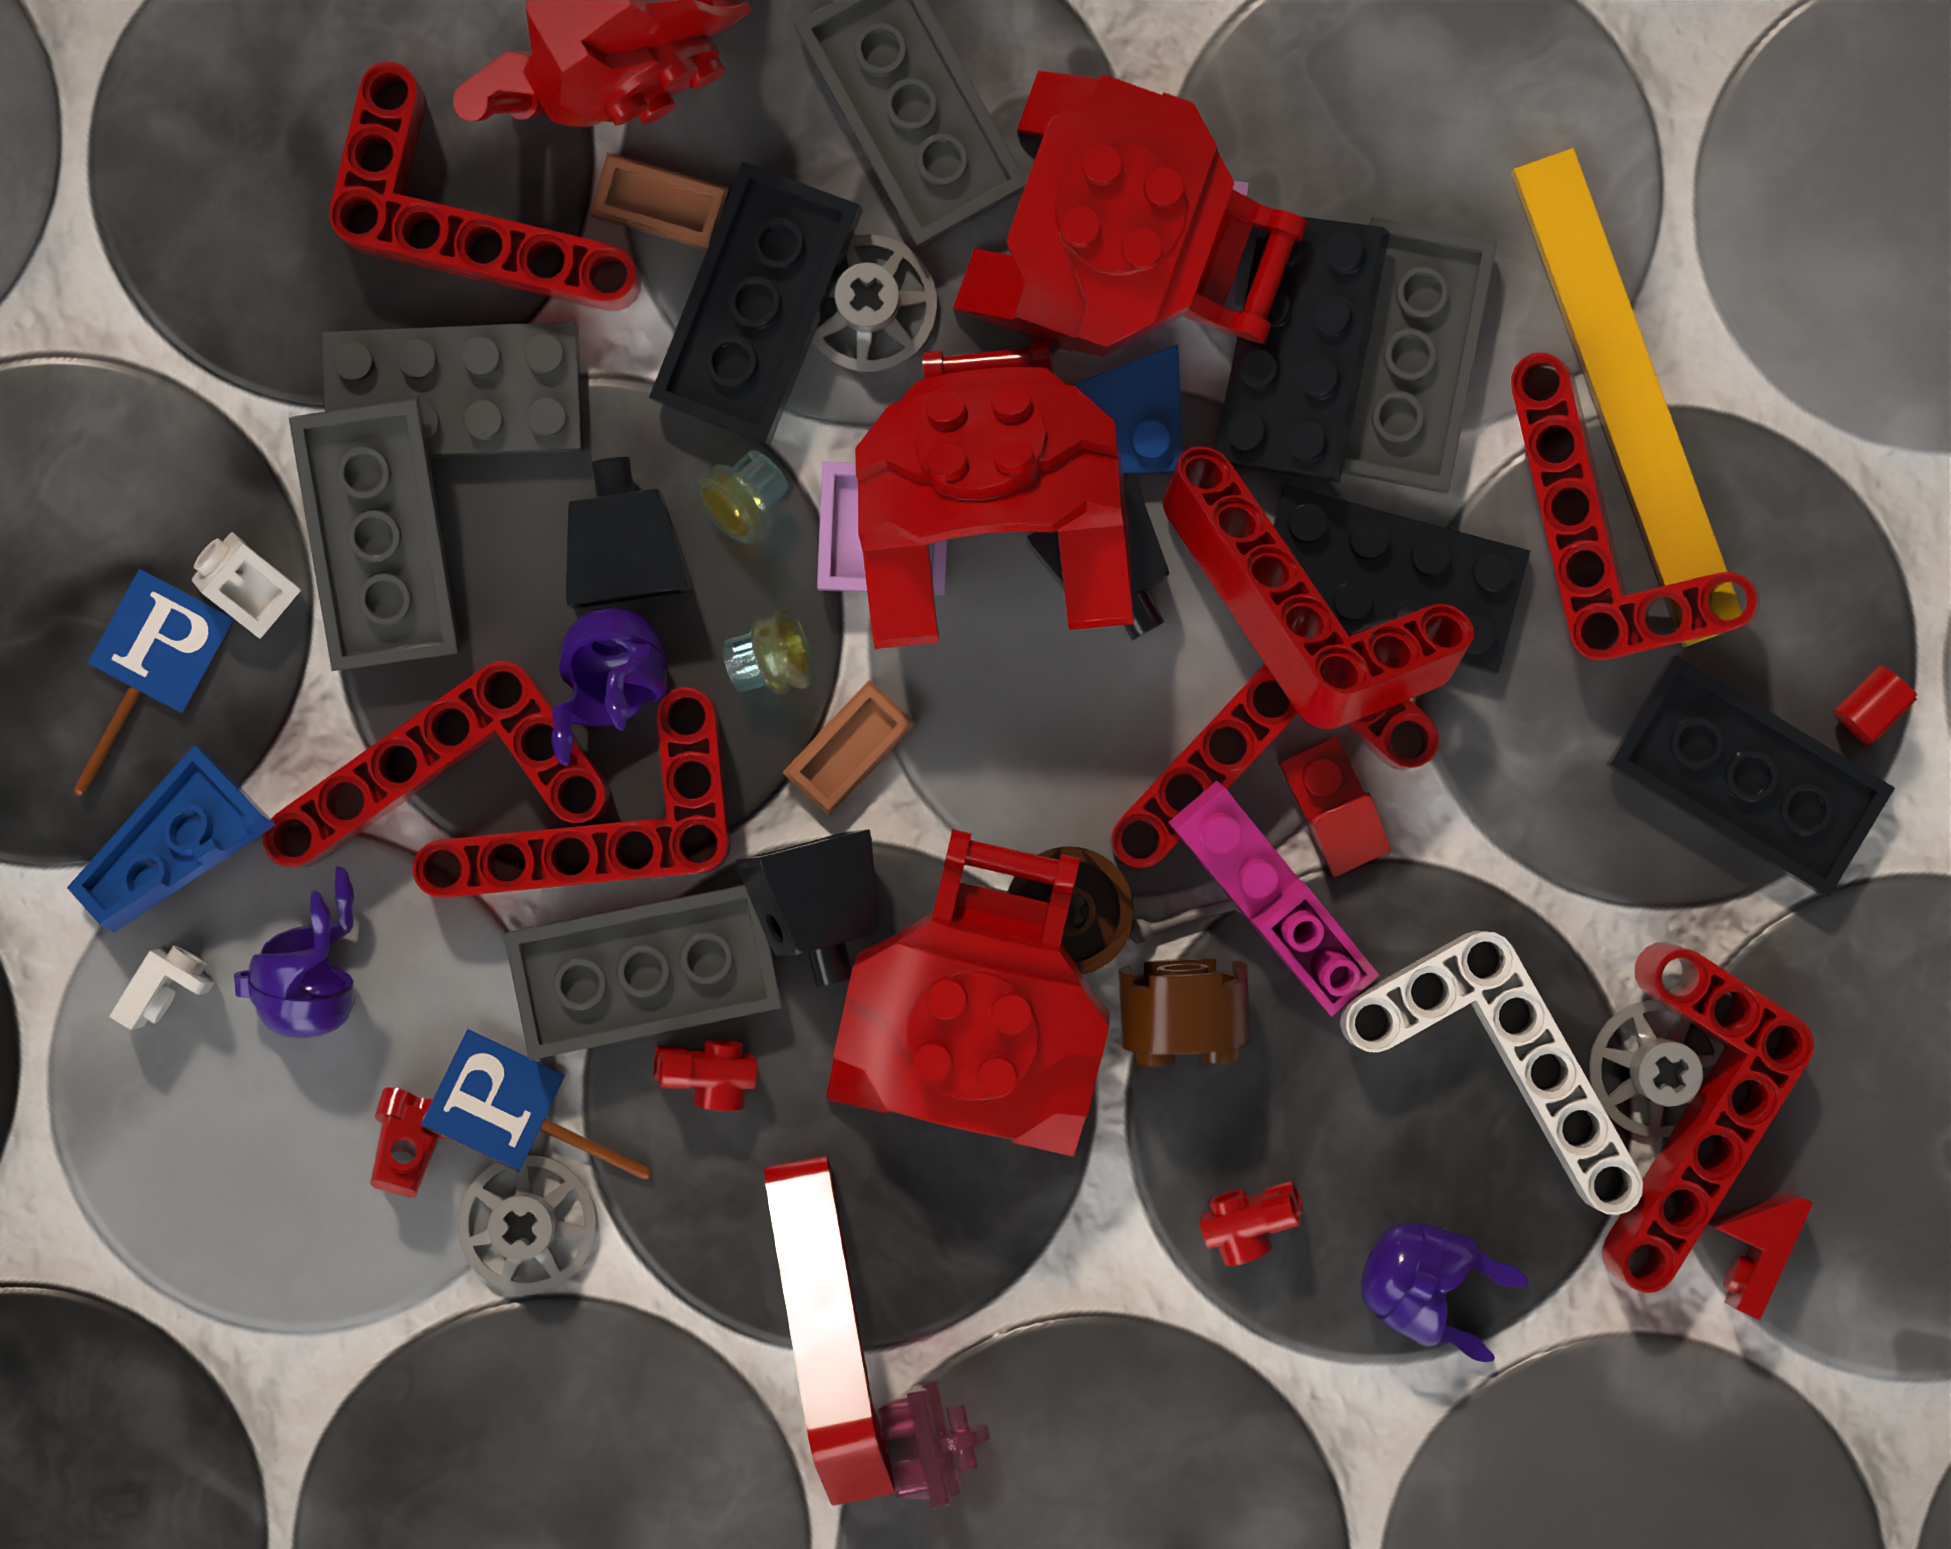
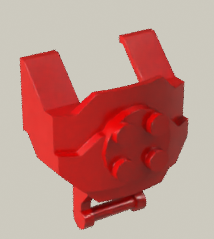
(603, 61)
(1124, 224)
(991, 451)
(977, 1010)

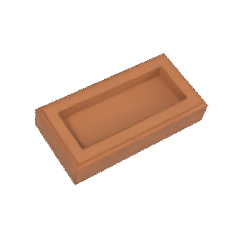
(658, 201)
(849, 748)

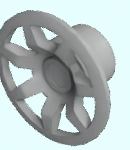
(870, 301)
(1659, 1068)
(526, 1226)

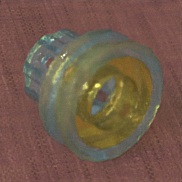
(742, 495)
(769, 655)

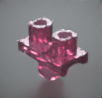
(935, 1472)

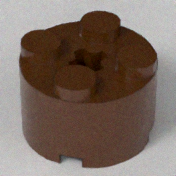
(1106, 909)
(1184, 1010)

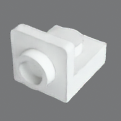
(243, 583)
(149, 991)

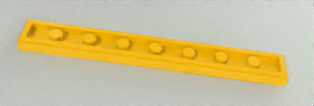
(1621, 378)

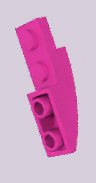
(1273, 898)

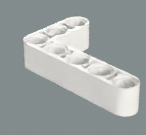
(1517, 1050)

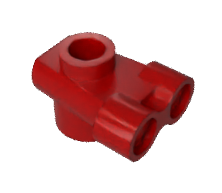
(716, 1073)
(401, 1131)
(1242, 1223)

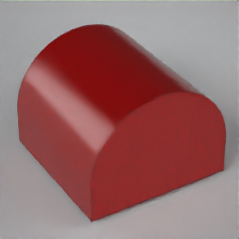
(1874, 705)

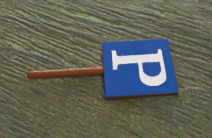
(158, 647)
(499, 1103)

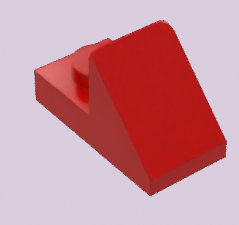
(1335, 806)
(1771, 1231)

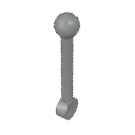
(1142, 929)

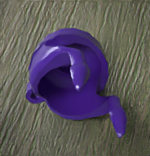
(612, 667)
(291, 977)
(1414, 1270)

